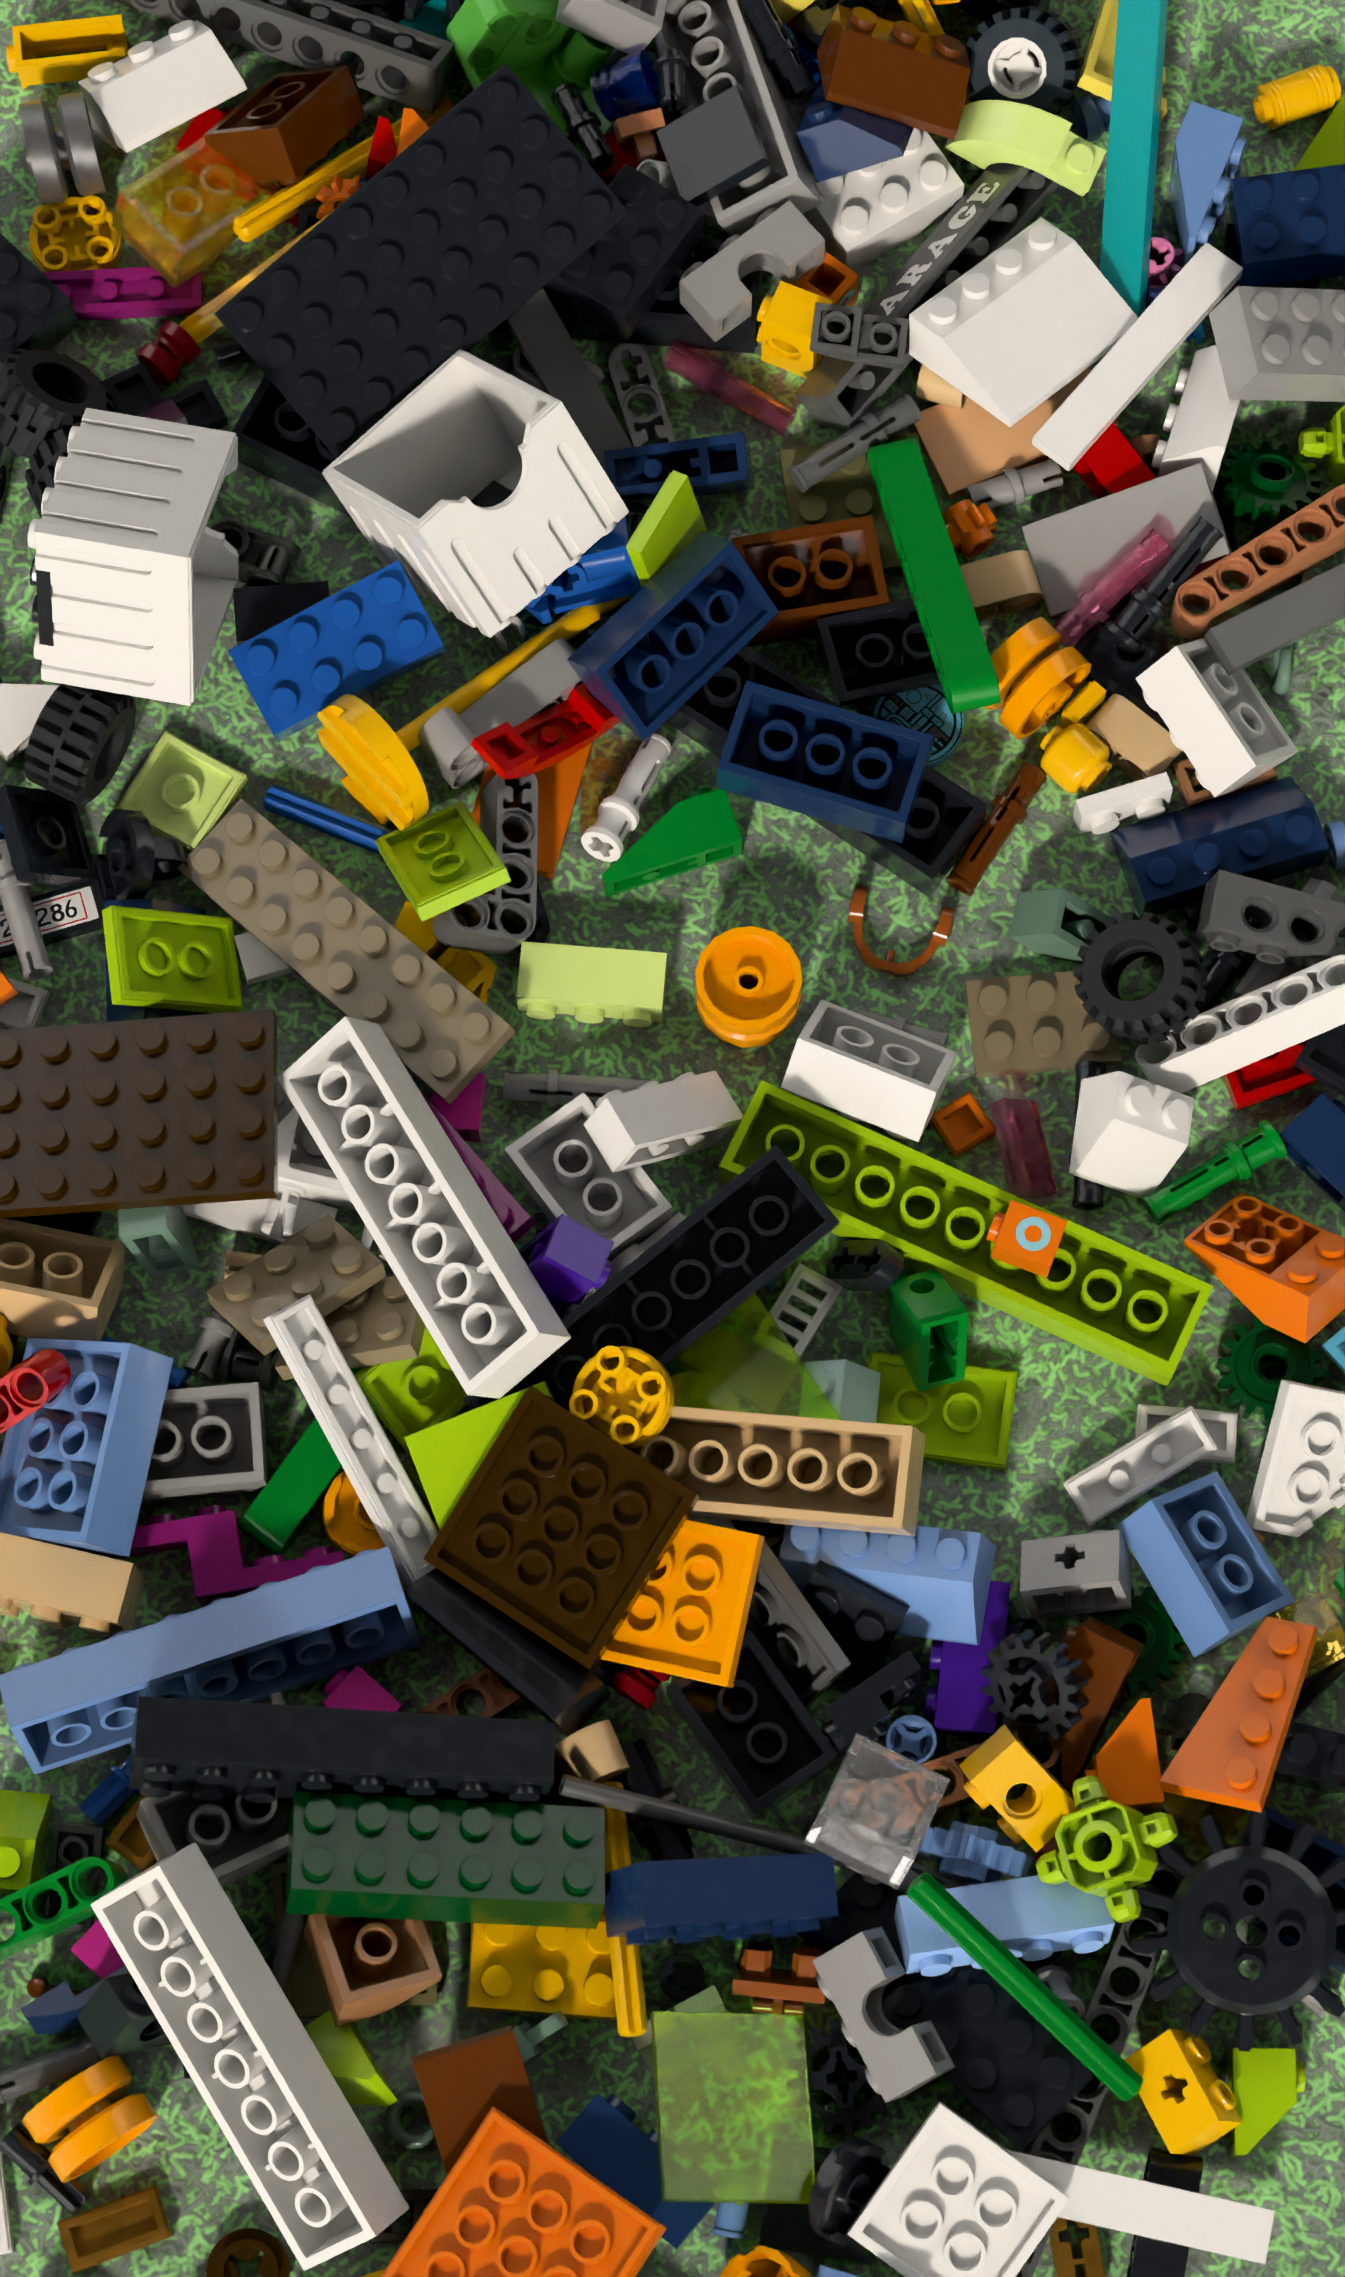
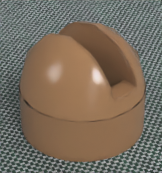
(1145, 446)

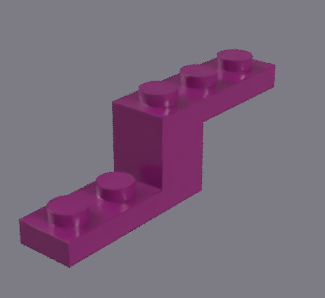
(219, 1554)

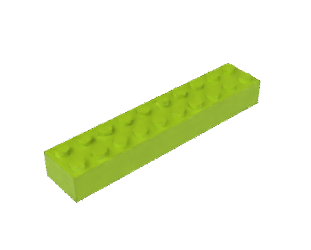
(940, 1220)

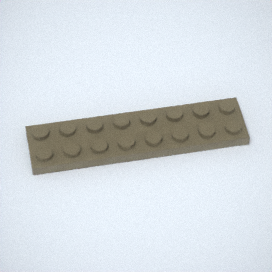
(346, 950)

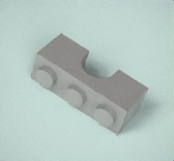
(777, 243)
(855, 1981)

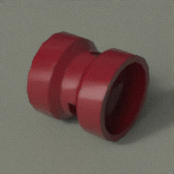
(168, 353)
(636, 1686)

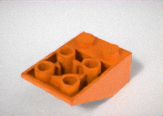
(1274, 1264)

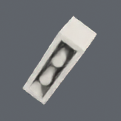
(662, 1120)

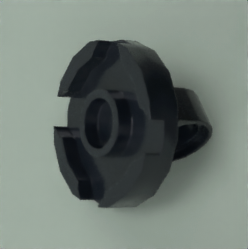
(135, 856)
(844, 2187)

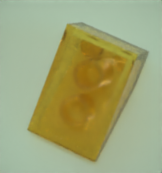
(186, 210)

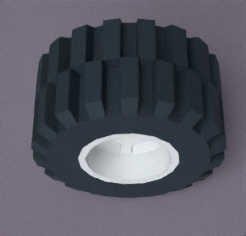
(1025, 59)

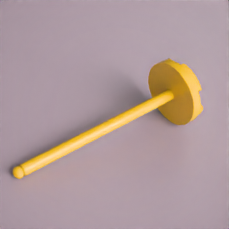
(378, 759)

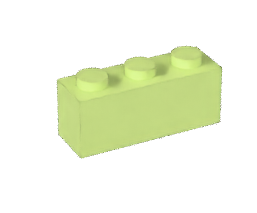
(591, 983)

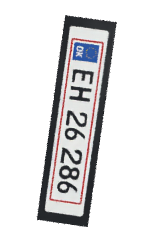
(61, 915)

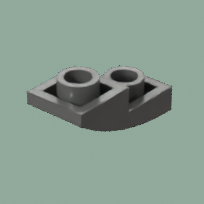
(859, 337)
(68, 1845)

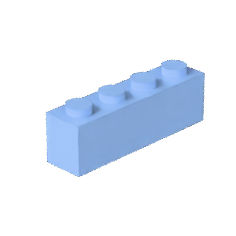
(1020, 1912)

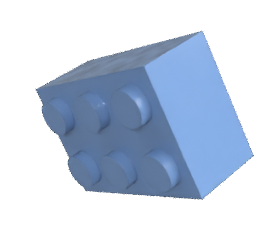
(1205, 1563)

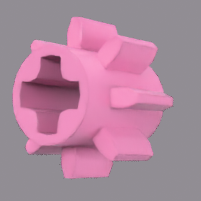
(1163, 261)

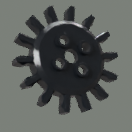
(1215, 1891)

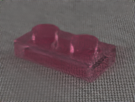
(1023, 1148)

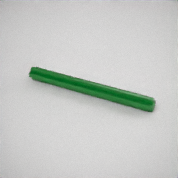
(1024, 1986)

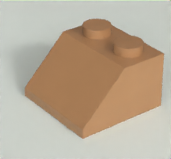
(369, 1963)

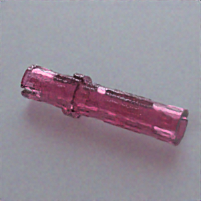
(713, 379)
(1112, 588)

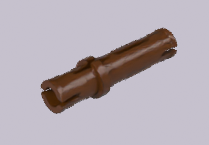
(1007, 812)

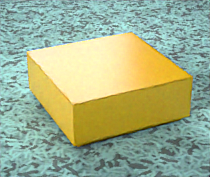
(1084, 705)

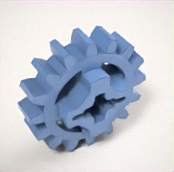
(974, 1854)

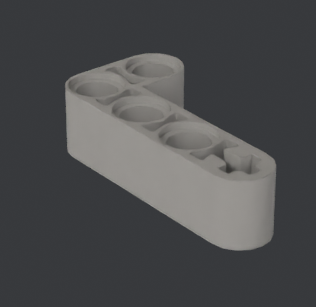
(522, 695)

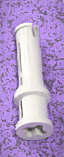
(620, 811)

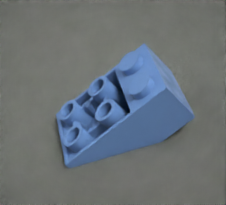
(1203, 164)

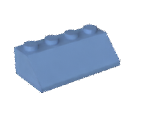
(935, 1573)

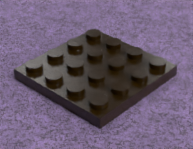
(562, 1527)

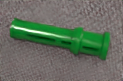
(1233, 1162)

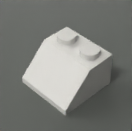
(1128, 1132)

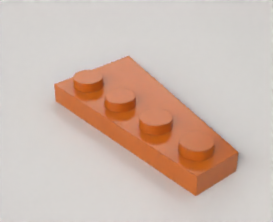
(1244, 1727)

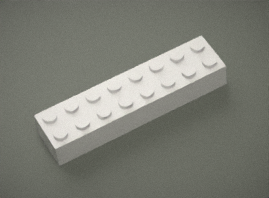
(423, 1208)
(250, 2057)

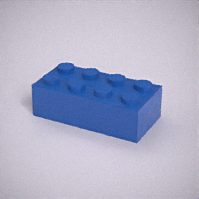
(336, 649)

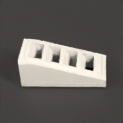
(822, 1308)

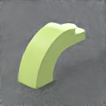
(1028, 138)

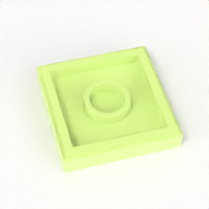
(183, 791)

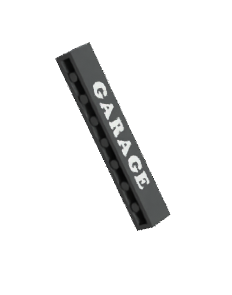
(978, 225)

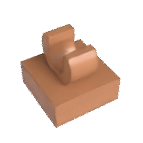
(640, 130)

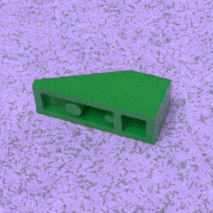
(684, 839)

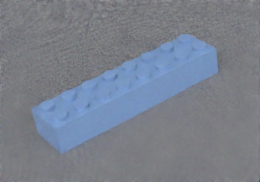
(221, 1652)

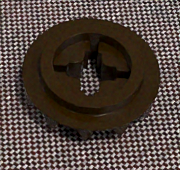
(246, 2245)

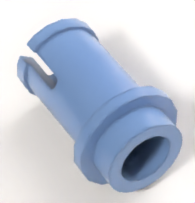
(730, 2220)

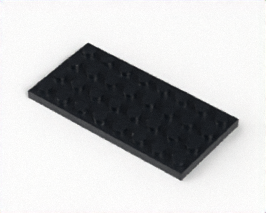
(422, 260)

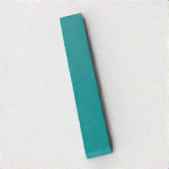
(1133, 149)

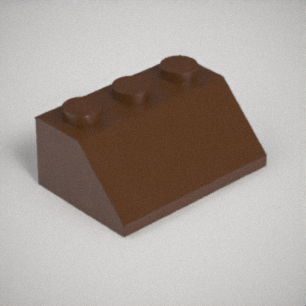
(894, 70)
(289, 123)
(814, 574)

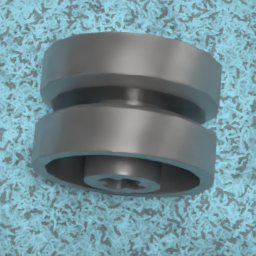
(61, 148)

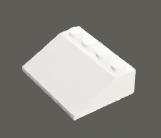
(1020, 323)

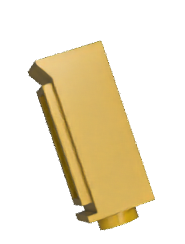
(63, 38)

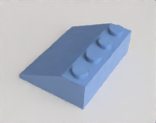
(84, 1457)

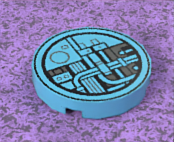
(926, 712)

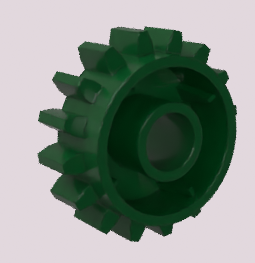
(1266, 484)
(1243, 1376)
(1156, 1633)

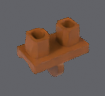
(777, 1989)

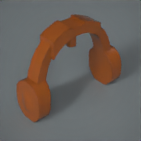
(939, 938)

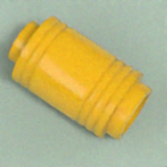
(1297, 96)

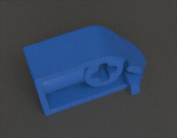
(598, 577)

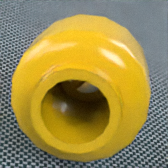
(1075, 758)

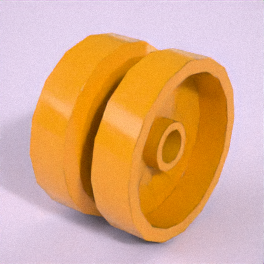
(1035, 677)
(754, 1014)
(87, 2113)

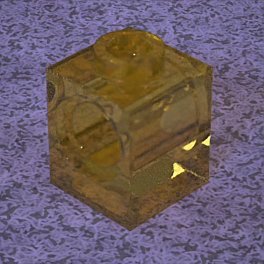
(1330, 1635)

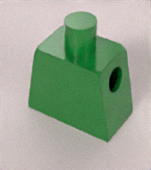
(926, 1308)

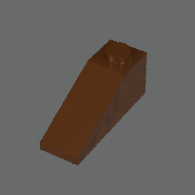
(1107, 1663)

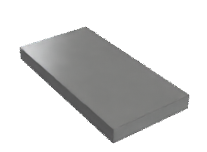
(1087, 541)

